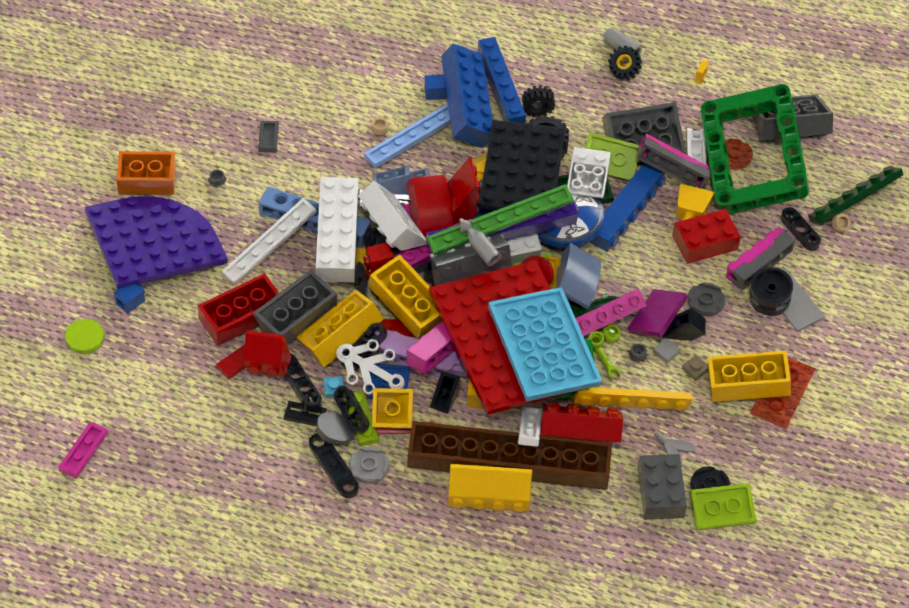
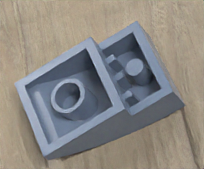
(396, 179)
(578, 275)

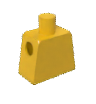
(692, 201)

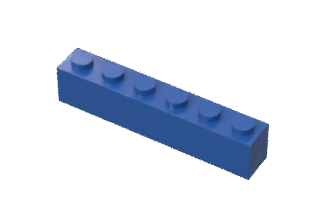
(501, 81)
(628, 204)

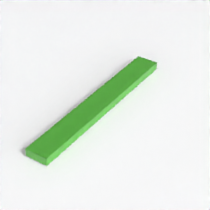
(502, 218)

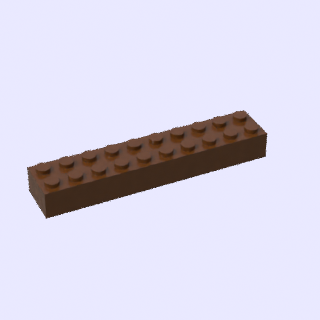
(552, 461)

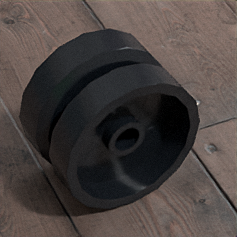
(771, 291)

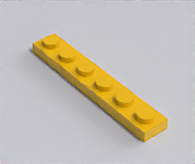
(633, 398)

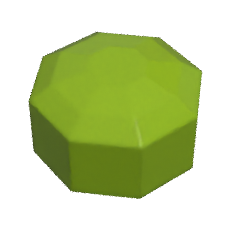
(611, 333)

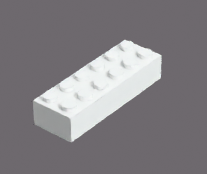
(337, 229)

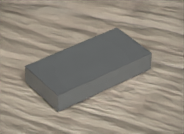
(268, 136)

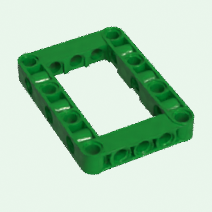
(743, 106)

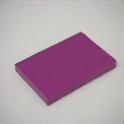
(658, 314)

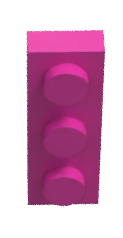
(83, 450)

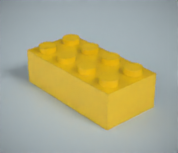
(405, 296)
(749, 376)

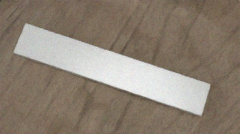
(269, 241)

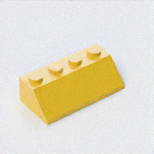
(339, 326)
(489, 487)

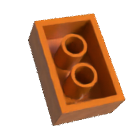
(146, 172)

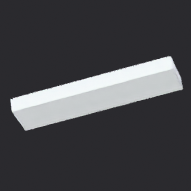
(530, 426)

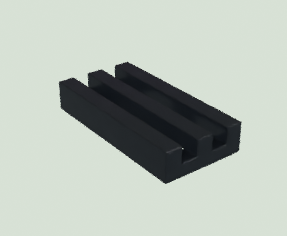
(302, 417)

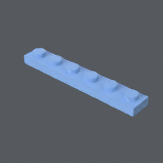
(408, 137)

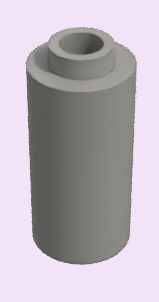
(616, 39)

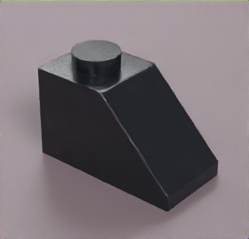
(686, 326)

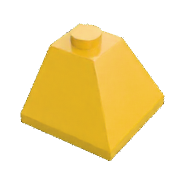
(392, 408)

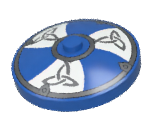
(588, 225)

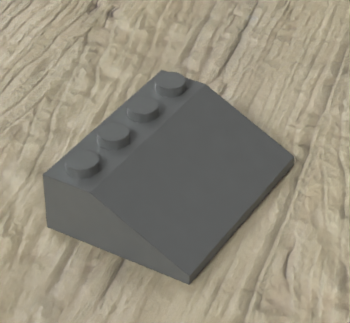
(811, 114)
(657, 121)

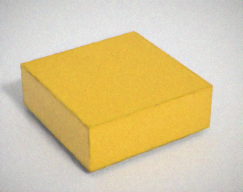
(701, 71)

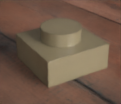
(695, 367)

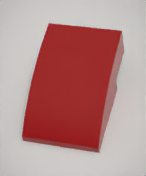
(430, 203)

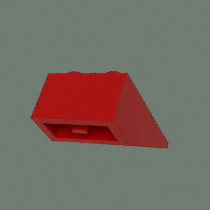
(464, 192)

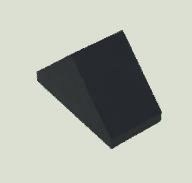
(446, 392)

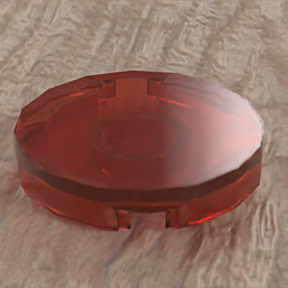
(739, 159)

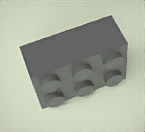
(661, 486)

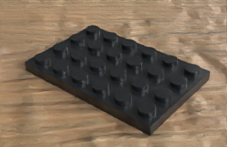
(520, 163)

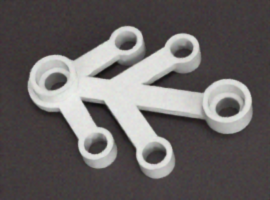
(367, 365)

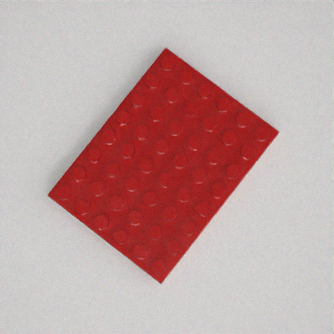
(474, 335)

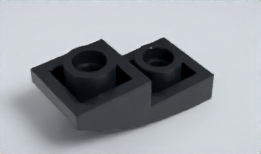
(360, 279)

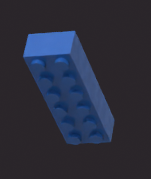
(467, 95)

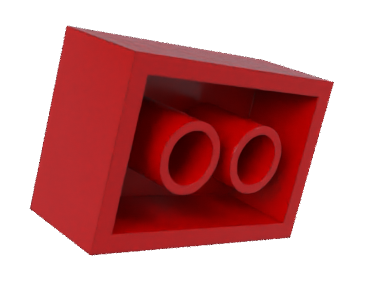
(706, 236)

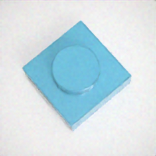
(331, 384)

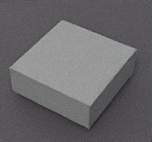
(666, 350)

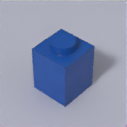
(435, 87)
(129, 297)

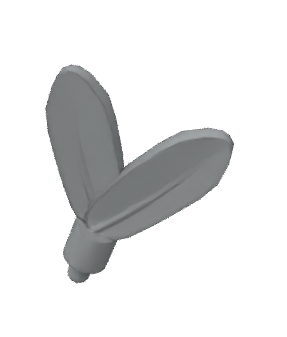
(672, 446)

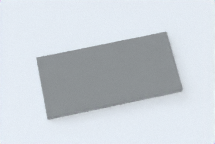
(802, 310)

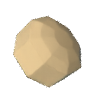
(379, 126)
(841, 222)

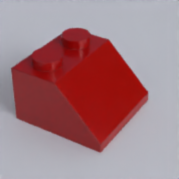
(266, 353)

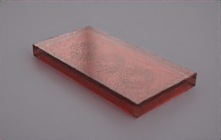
(781, 409)

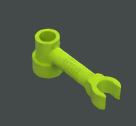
(597, 342)

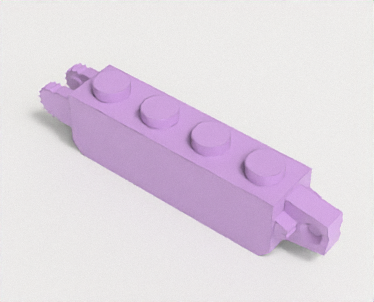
(400, 344)

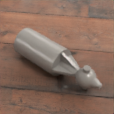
(480, 243)

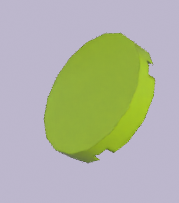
(84, 336)

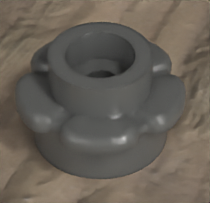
(217, 178)
(638, 348)

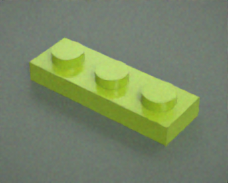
(370, 435)

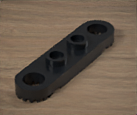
(334, 466)

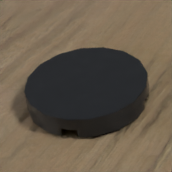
(713, 476)

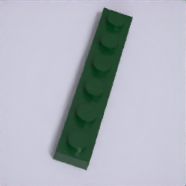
(855, 195)

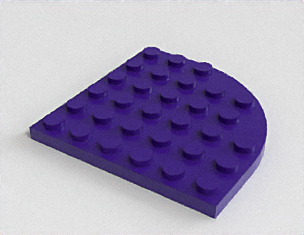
(153, 239)

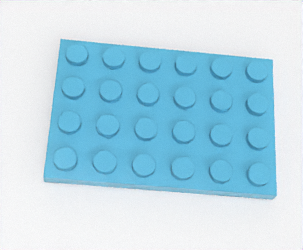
(544, 344)

